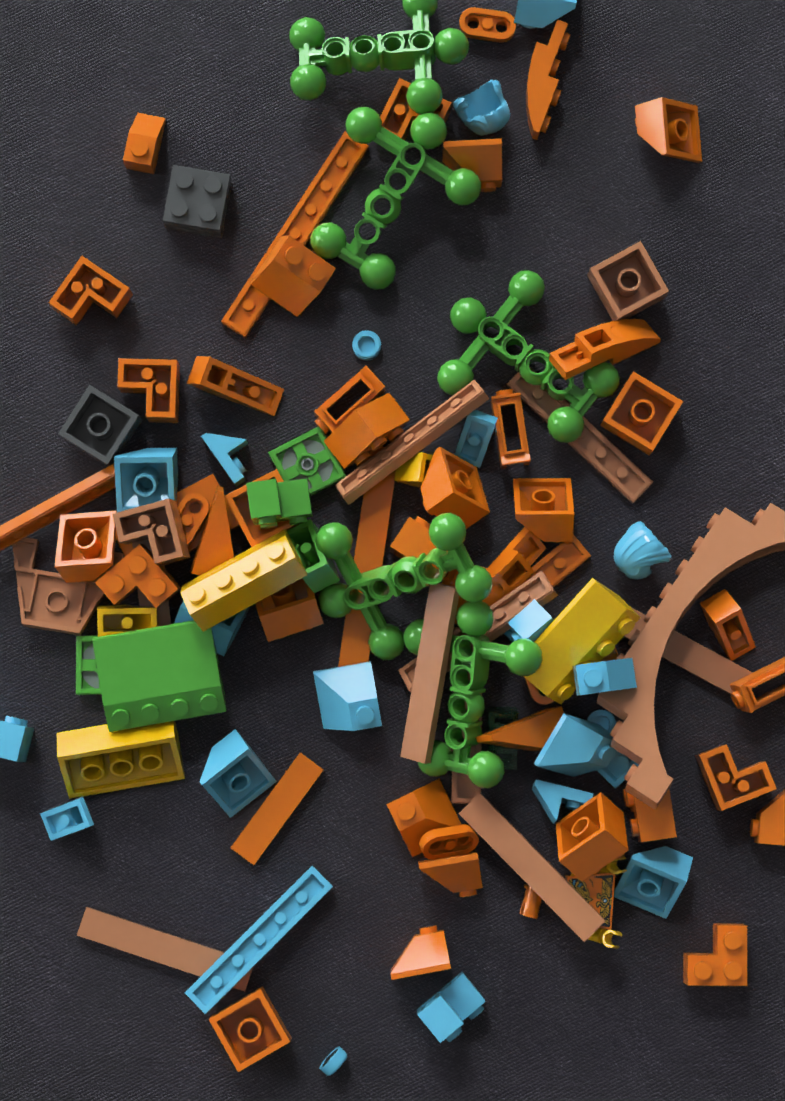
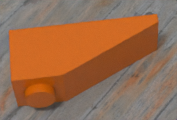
(234, 385)
(215, 542)
(526, 733)

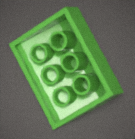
(158, 675)

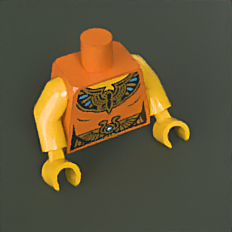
(599, 893)

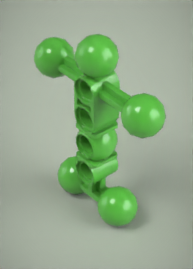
(392, 51)
(427, 132)
(525, 289)
(386, 640)
(521, 657)

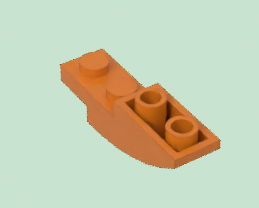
(542, 88)
(601, 343)
(512, 566)

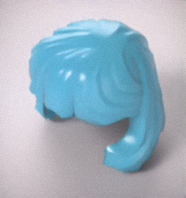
(484, 109)
(639, 551)

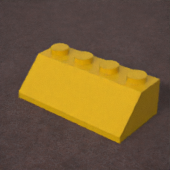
(243, 581)
(580, 635)
(108, 761)

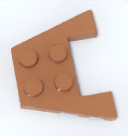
(47, 599)

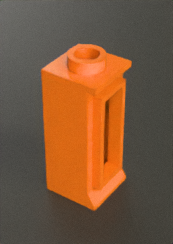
(377, 388)
(506, 398)
(742, 689)

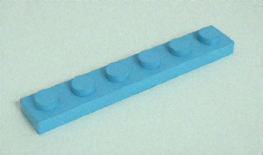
(258, 940)

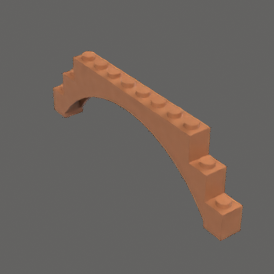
(725, 548)

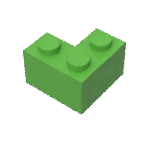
(279, 502)
(319, 568)

